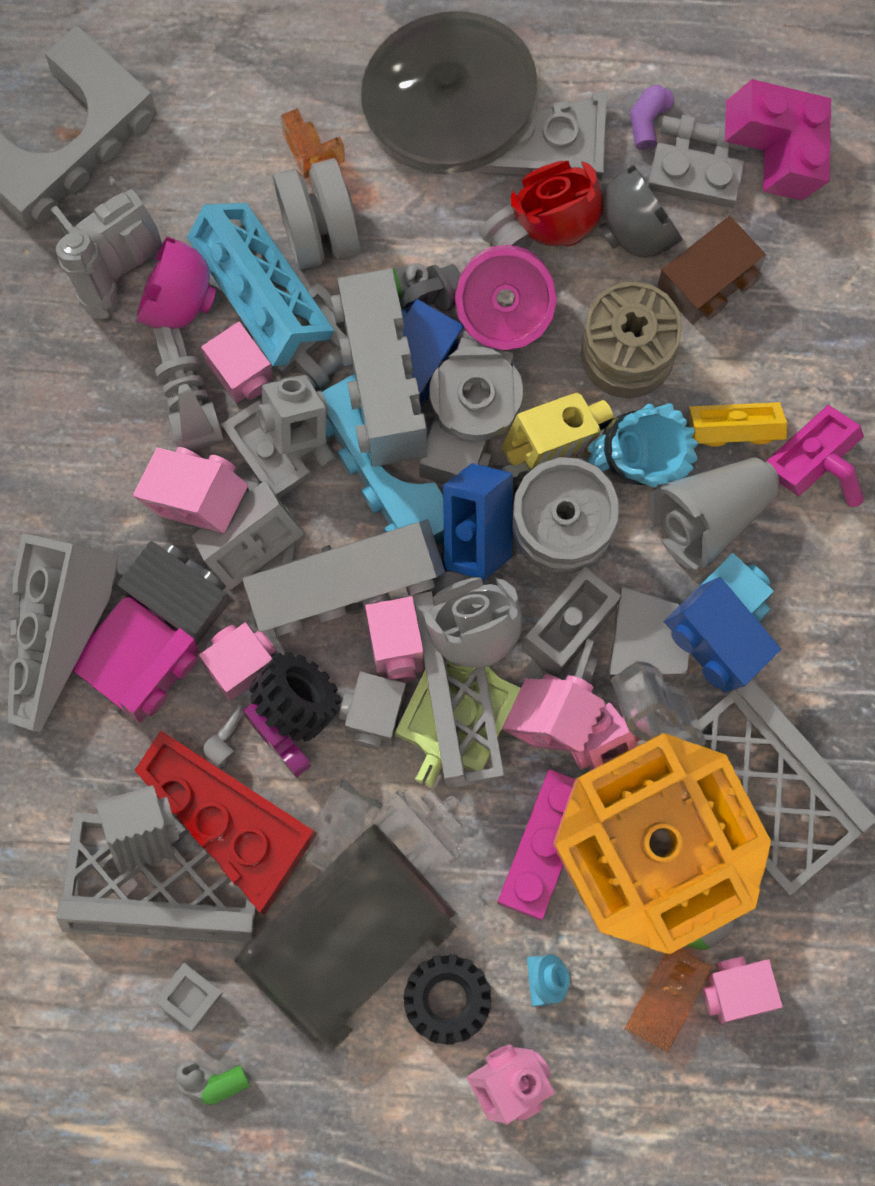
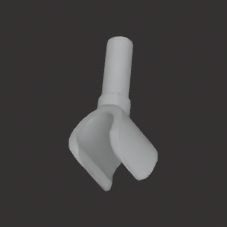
(215, 748)

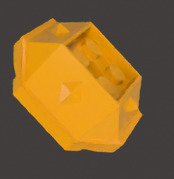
(713, 854)

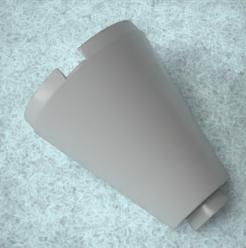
(711, 509)

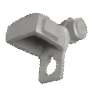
(104, 248)

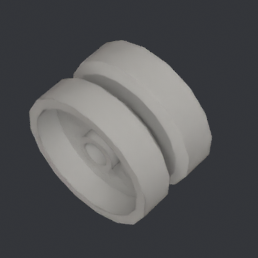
(324, 212)
(589, 504)

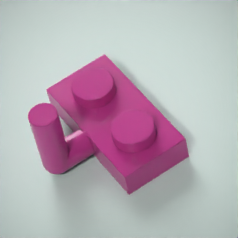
(820, 449)

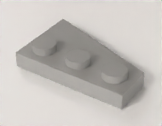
(559, 134)

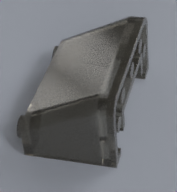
(346, 937)

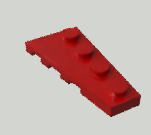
(236, 826)

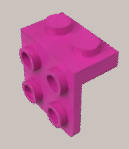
(136, 659)

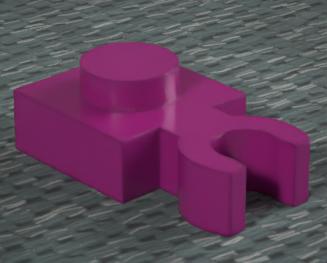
(281, 746)

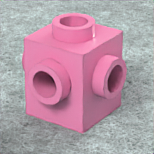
(607, 741)
(511, 1084)

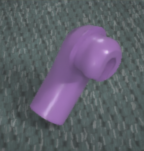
(651, 102)

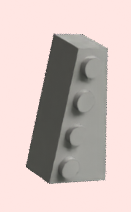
(382, 368)

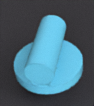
(547, 980)

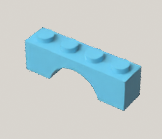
(397, 500)

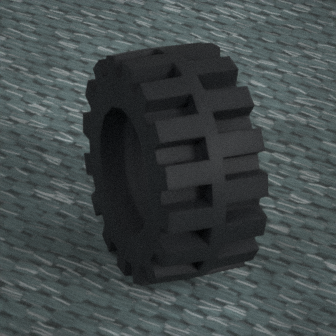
(295, 696)

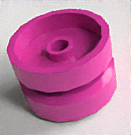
(491, 320)

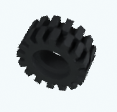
(447, 969)

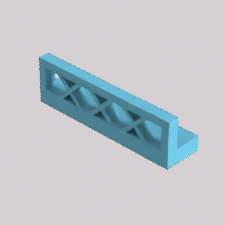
(248, 280)

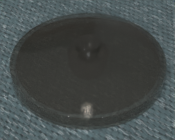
(450, 92)

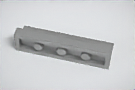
(444, 707)

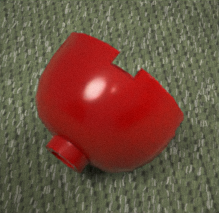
(559, 203)

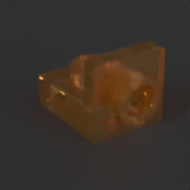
(305, 142)

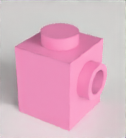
(238, 363)
(237, 658)
(741, 990)

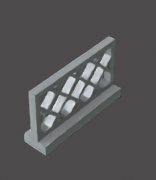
(808, 766)
(148, 917)

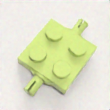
(419, 724)

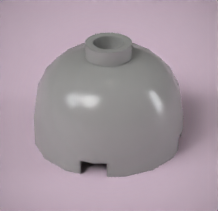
(475, 622)

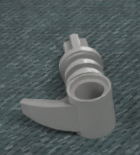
(193, 423)

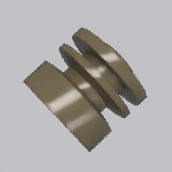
(619, 360)

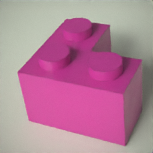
(790, 130)

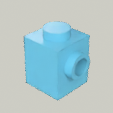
(747, 583)

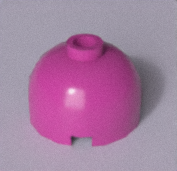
(176, 287)

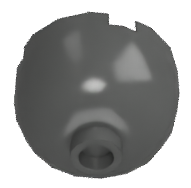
(636, 217)

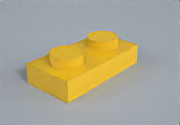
(738, 423)

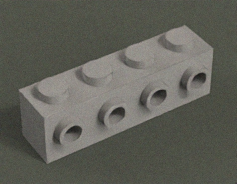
(344, 576)

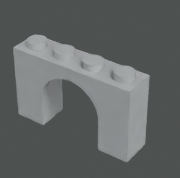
(116, 110)

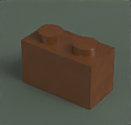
(712, 271)

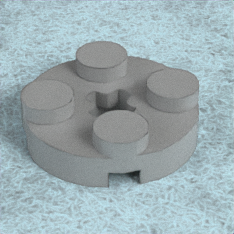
(495, 375)

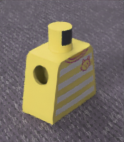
(555, 430)

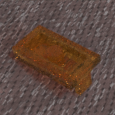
(668, 999)

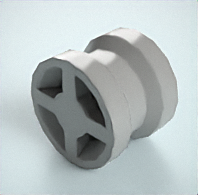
(505, 229)

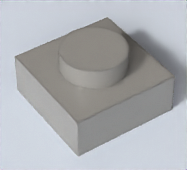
(188, 997)

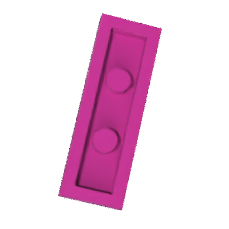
(536, 860)

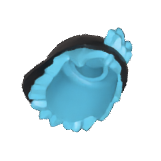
(646, 447)

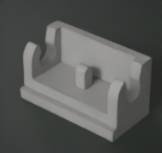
(254, 536)

